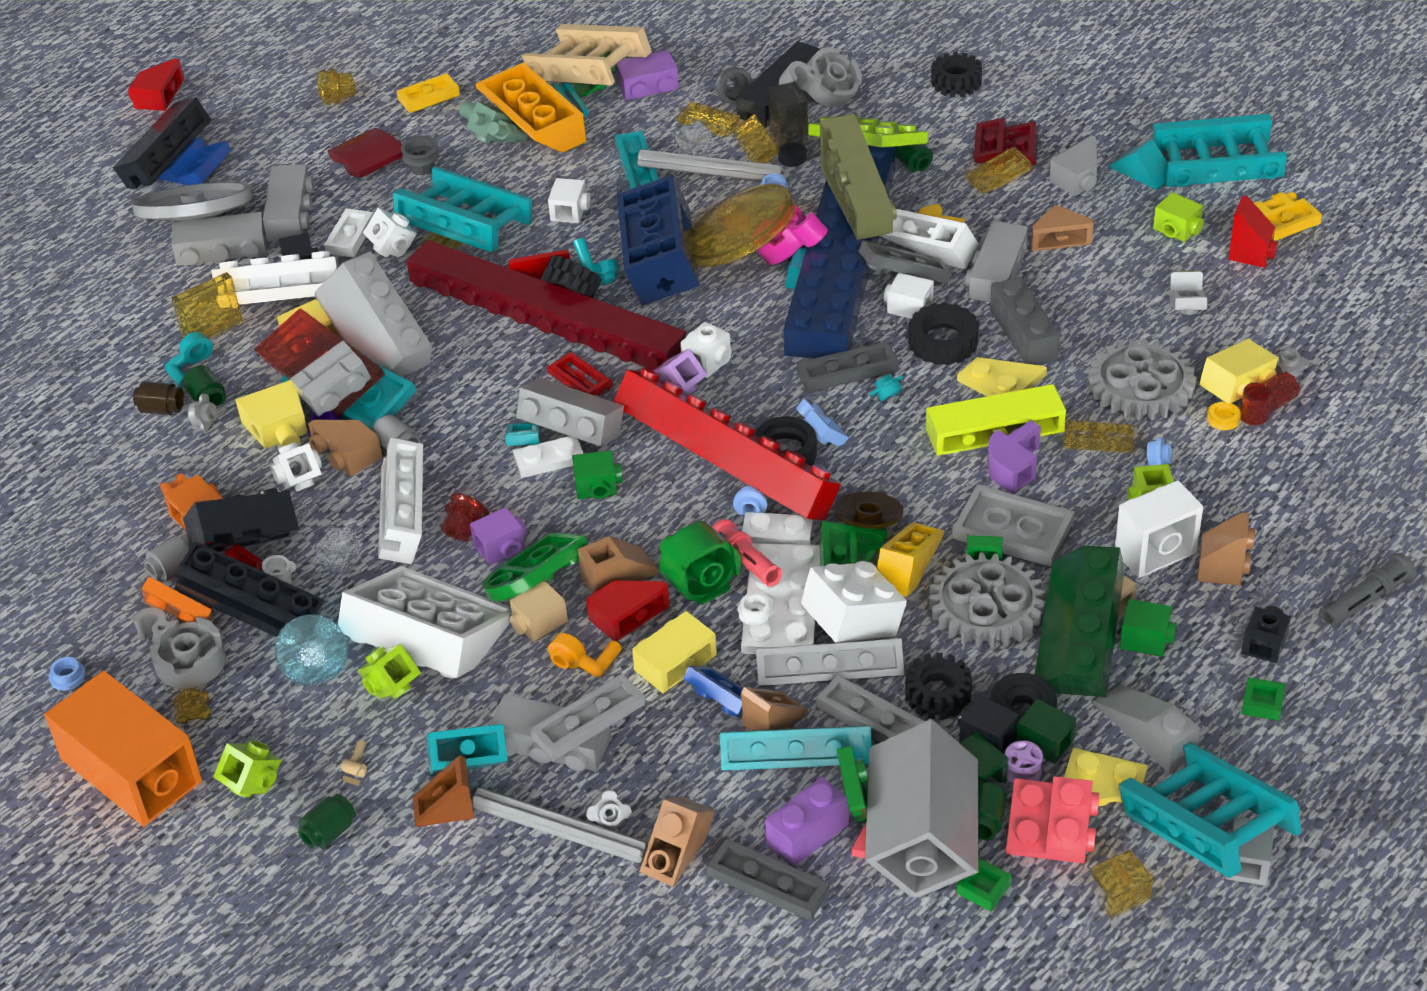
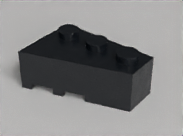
(241, 520)

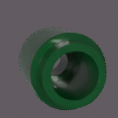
(914, 157)
(202, 381)
(991, 809)
(326, 821)

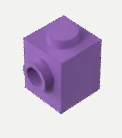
(498, 536)

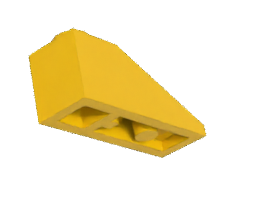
(908, 555)

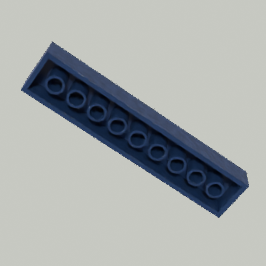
(832, 278)

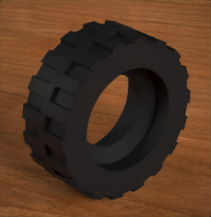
(943, 316)

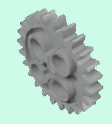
(1141, 379)
(987, 600)

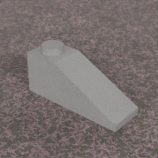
(1151, 724)

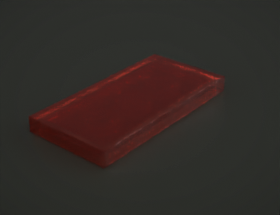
(303, 341)

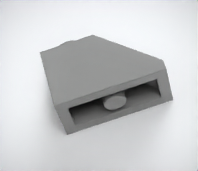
(1076, 167)

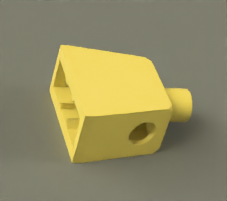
(273, 415)

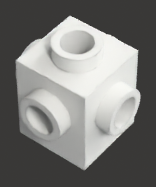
(389, 233)
(709, 346)
(306, 459)

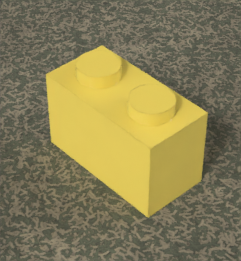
(1236, 367)
(672, 649)

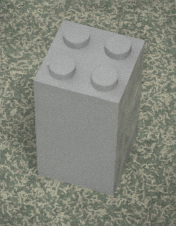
(922, 810)

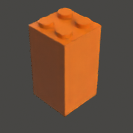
(123, 747)

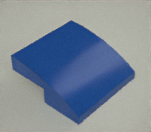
(196, 162)

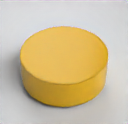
(1223, 416)

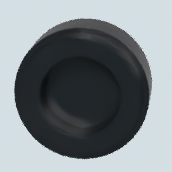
(792, 154)

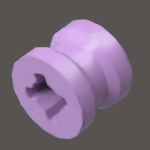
(1021, 754)

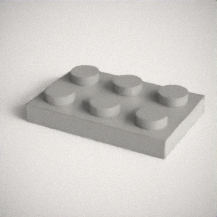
(1027, 526)

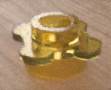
(189, 698)

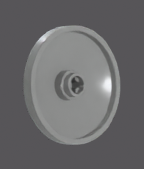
(192, 201)

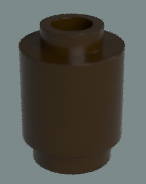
(158, 398)

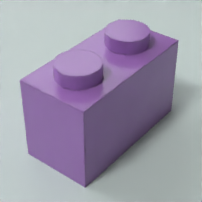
(647, 75)
(807, 821)

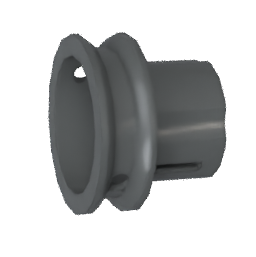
(739, 77)
(420, 154)

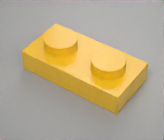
(428, 93)

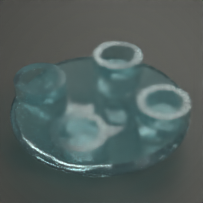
(311, 649)

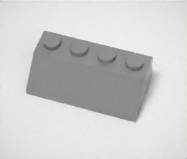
(373, 316)

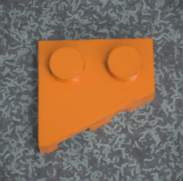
(173, 602)

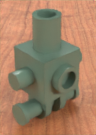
(490, 123)

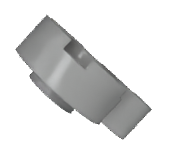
(826, 77)
(182, 653)

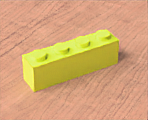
(973, 421)

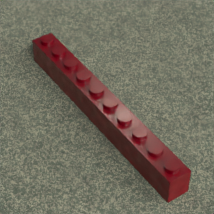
(544, 305)

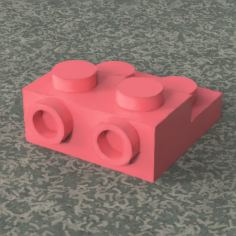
(1052, 819)

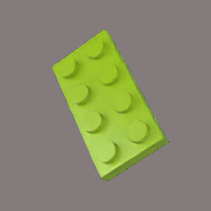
(883, 134)

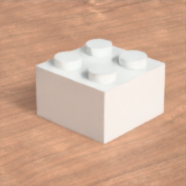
(1158, 528)
(853, 602)

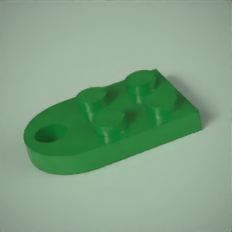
(533, 565)

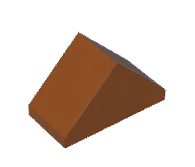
(445, 796)

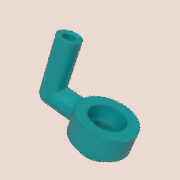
(605, 269)
(192, 349)

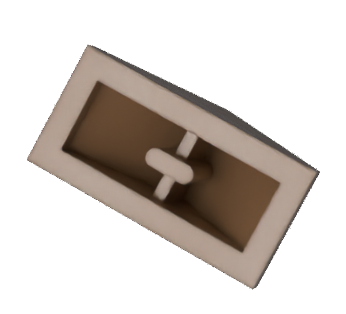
(1061, 229)
(769, 709)

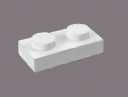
(348, 233)
(546, 456)
(778, 528)

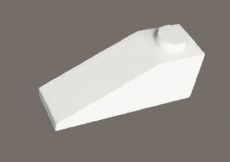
(934, 237)

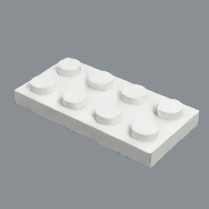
(790, 620)

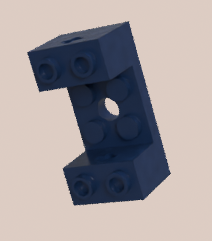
(654, 242)

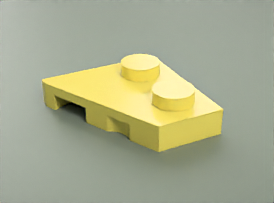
(999, 376)
(1105, 773)

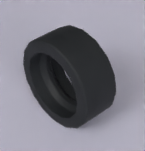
(792, 428)

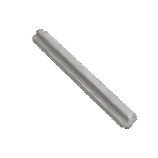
(706, 165)
(560, 825)

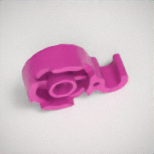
(797, 232)

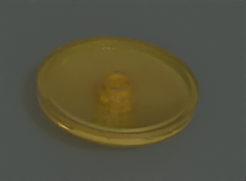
(739, 224)

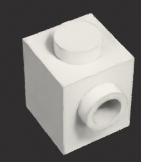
(568, 200)
(908, 295)

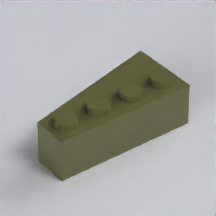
(855, 177)

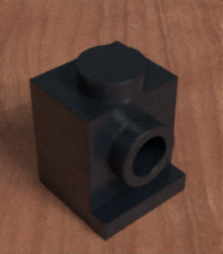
(1267, 626)

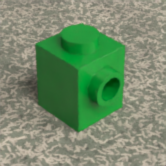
(596, 475)
(1147, 628)

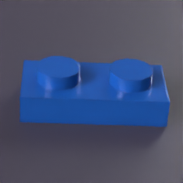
(716, 686)

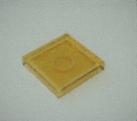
(208, 307)

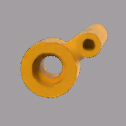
(569, 652)

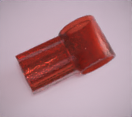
(1266, 397)

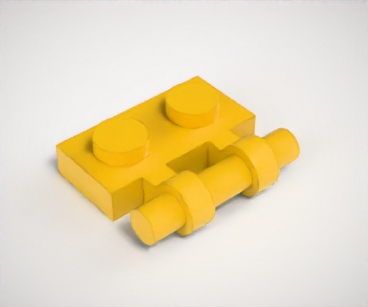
(1289, 214)

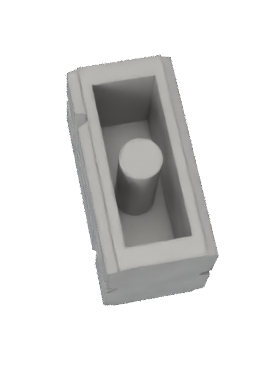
(331, 378)

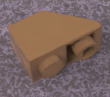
(349, 442)
(1224, 551)
(613, 560)
(676, 838)

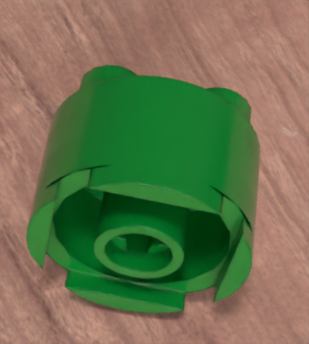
(699, 554)

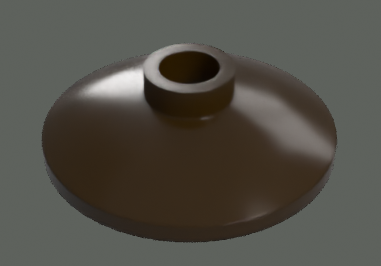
(869, 510)

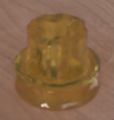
(335, 86)

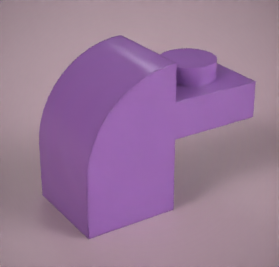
(1012, 456)

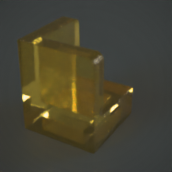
(1124, 882)

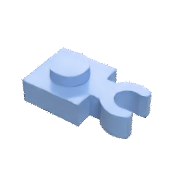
(824, 426)

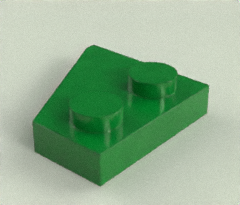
(848, 543)
(854, 779)

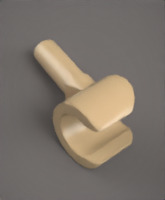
(353, 765)

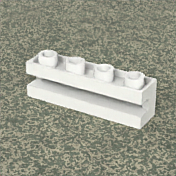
(279, 280)
(401, 501)

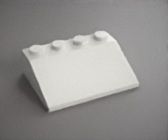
(427, 616)

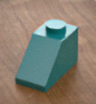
(479, 745)

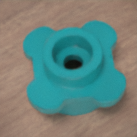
(887, 387)

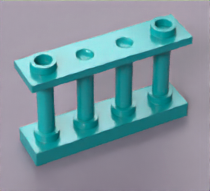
(1218, 132)
(457, 223)
(1202, 835)

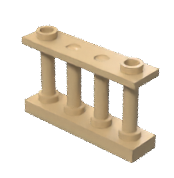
(595, 43)

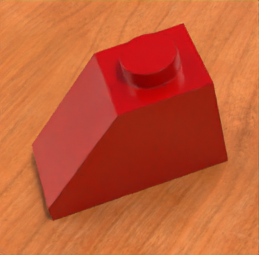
(156, 86)
(1252, 235)
(626, 606)

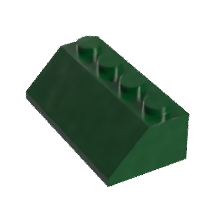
(1081, 621)

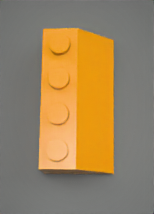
(535, 107)

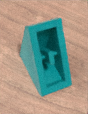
(1143, 164)

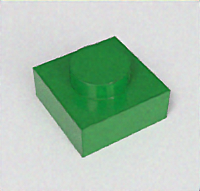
(985, 544)
(1263, 699)
(986, 886)

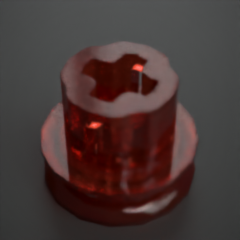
(462, 512)

